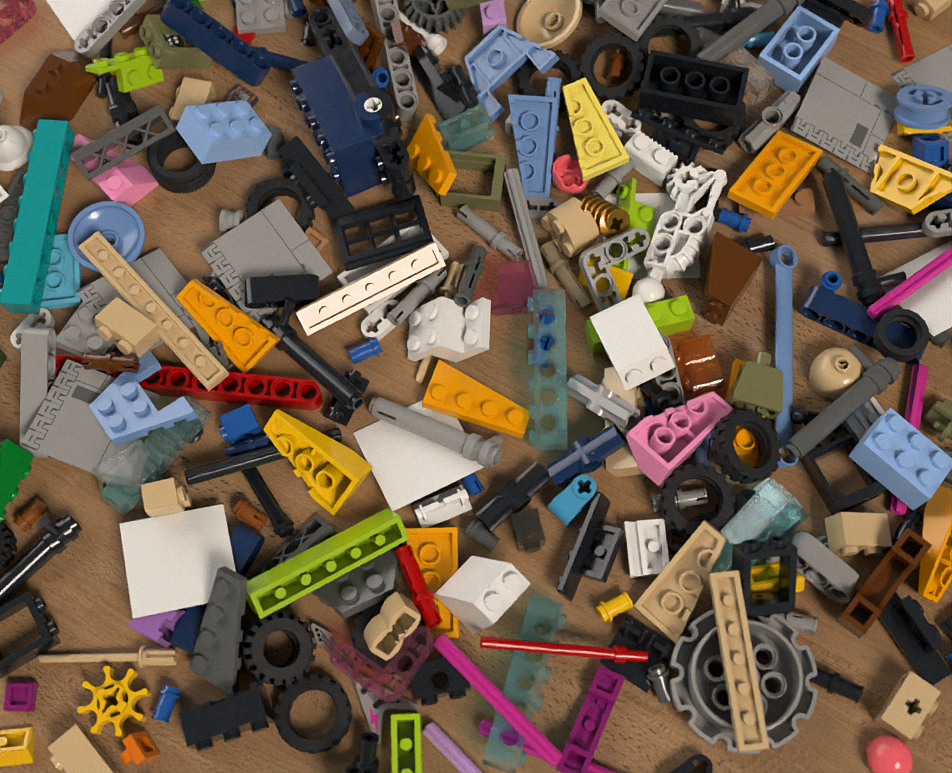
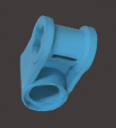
(570, 502)

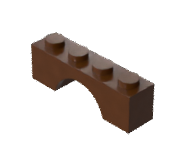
(883, 583)

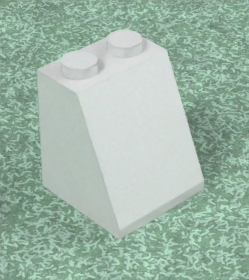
(632, 342)
(482, 591)

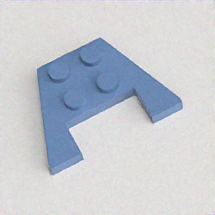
(498, 59)
(129, 413)

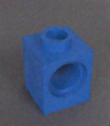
(931, 149)
(239, 425)

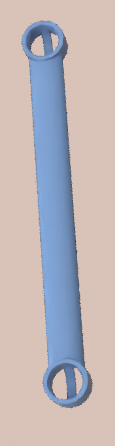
(784, 341)

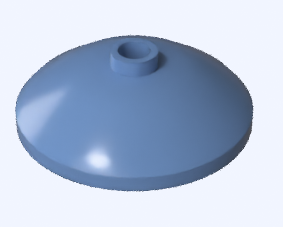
(115, 223)

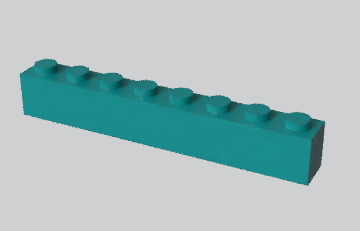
(37, 217)

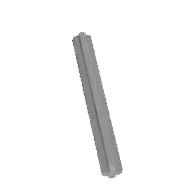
(525, 225)

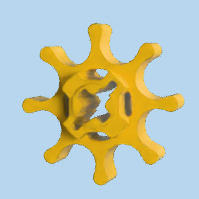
(105, 709)

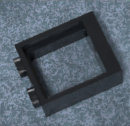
(838, 442)
(767, 602)
(47, 628)

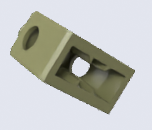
(758, 387)

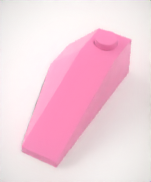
(123, 182)
(669, 438)

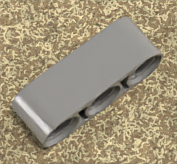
(825, 569)

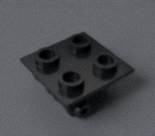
(639, 637)

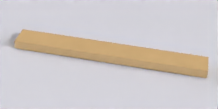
(147, 302)

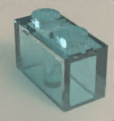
(466, 129)

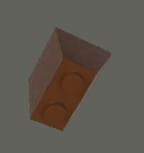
(727, 276)

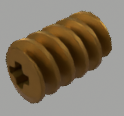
(608, 217)

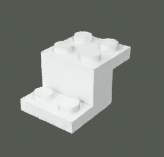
(449, 330)

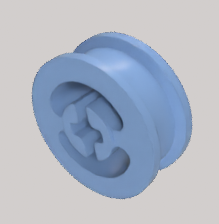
(923, 107)

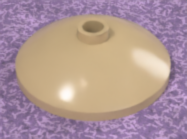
(548, 20)

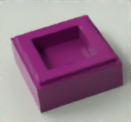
(21, 697)

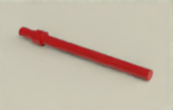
(617, 653)

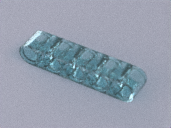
(164, 449)

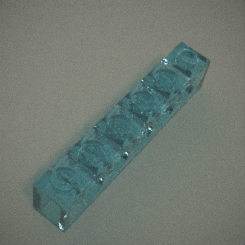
(553, 302)
(539, 612)

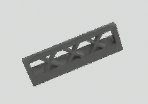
(120, 136)
(303, 539)

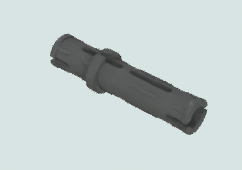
(873, 204)
(472, 270)

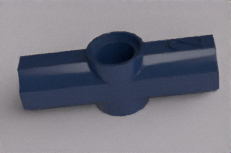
(586, 455)

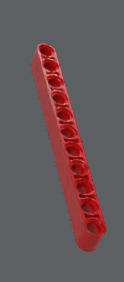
(241, 395)

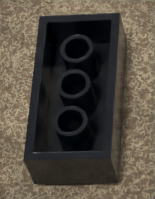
(693, 88)

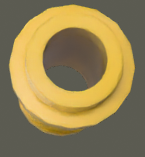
(613, 607)

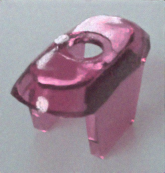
(514, 286)

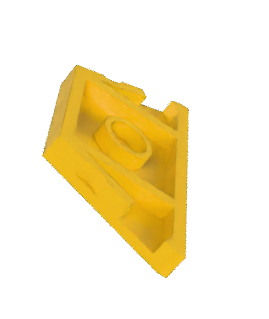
(908, 181)

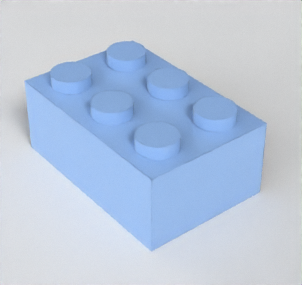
(798, 49)
(223, 131)
(902, 459)

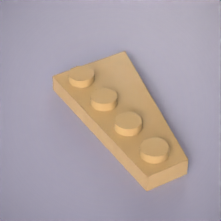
(680, 584)

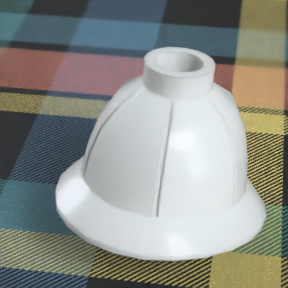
(14, 146)

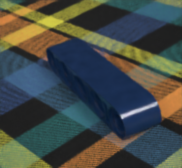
(216, 41)
(852, 320)
(245, 548)

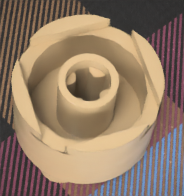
(571, 227)

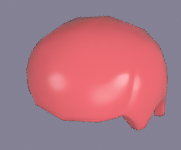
(567, 175)
(889, 755)

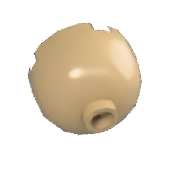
(834, 372)

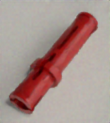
(898, 17)
(422, 595)

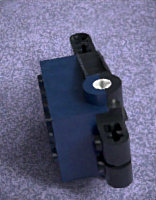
(350, 114)

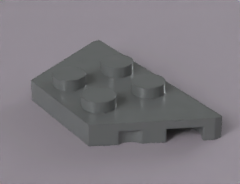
(362, 586)

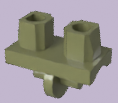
(941, 418)

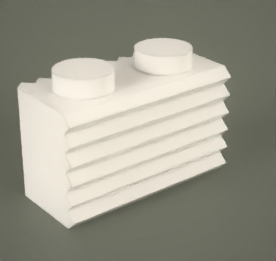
(650, 158)

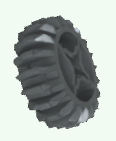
(431, 19)

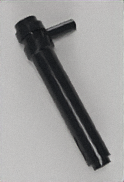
(714, 21)
(864, 276)
(310, 360)
(52, 542)

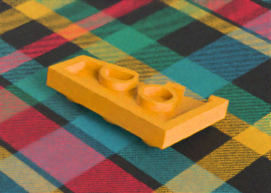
(430, 158)

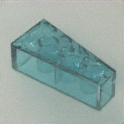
(767, 514)

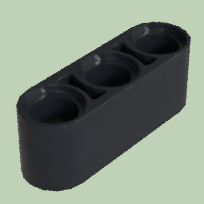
(273, 290)

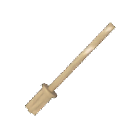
(448, 290)
(145, 657)

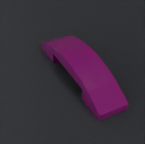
(590, 721)

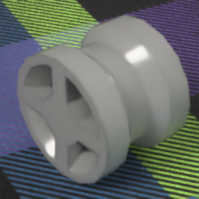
(229, 220)

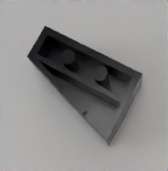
(227, 718)

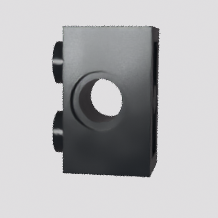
(428, 694)

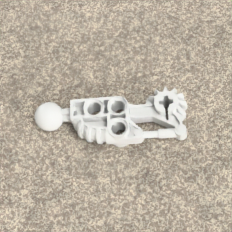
(685, 189)

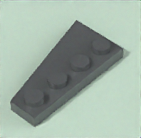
(8, 214)
(220, 632)

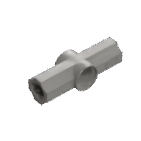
(762, 130)
(603, 402)

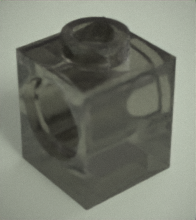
(528, 530)

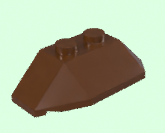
(57, 89)

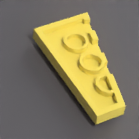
(593, 135)

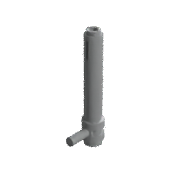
(469, 445)

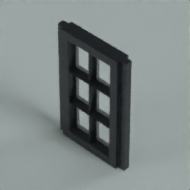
(375, 214)

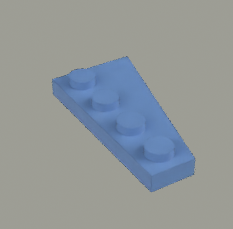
(534, 137)

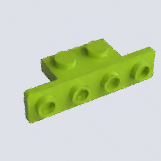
(131, 69)
(640, 217)

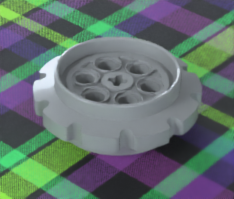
(787, 666)

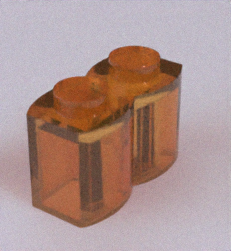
(699, 365)

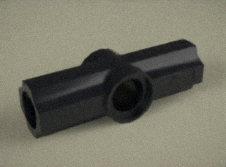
(122, 108)
(513, 497)

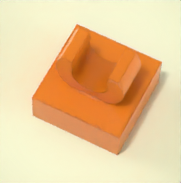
(139, 749)

